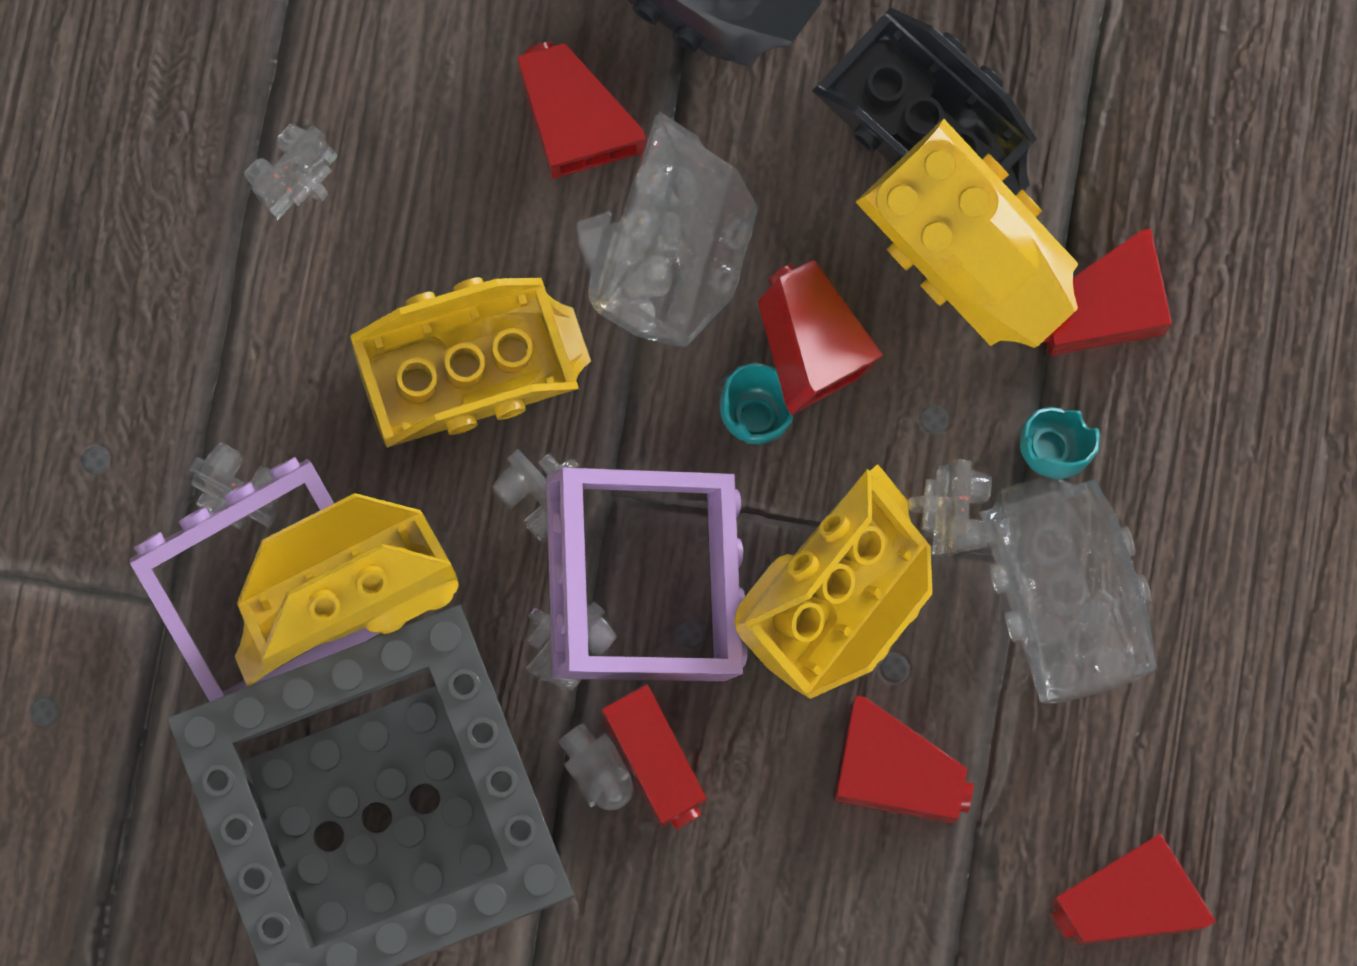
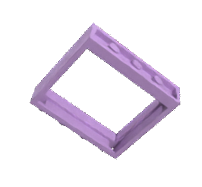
(203, 524)
(568, 576)

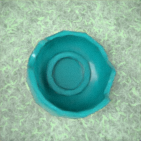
(754, 404)
(1058, 443)

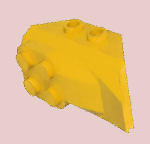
(973, 240)
(467, 357)
(338, 574)
(842, 594)

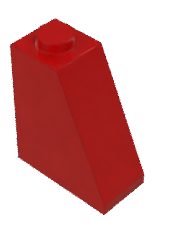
(575, 113)
(1116, 300)
(813, 336)
(654, 758)
(898, 769)
(1132, 899)

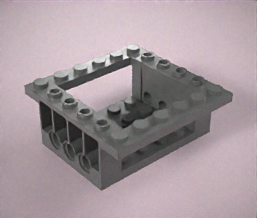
(392, 891)

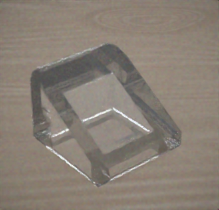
(589, 236)

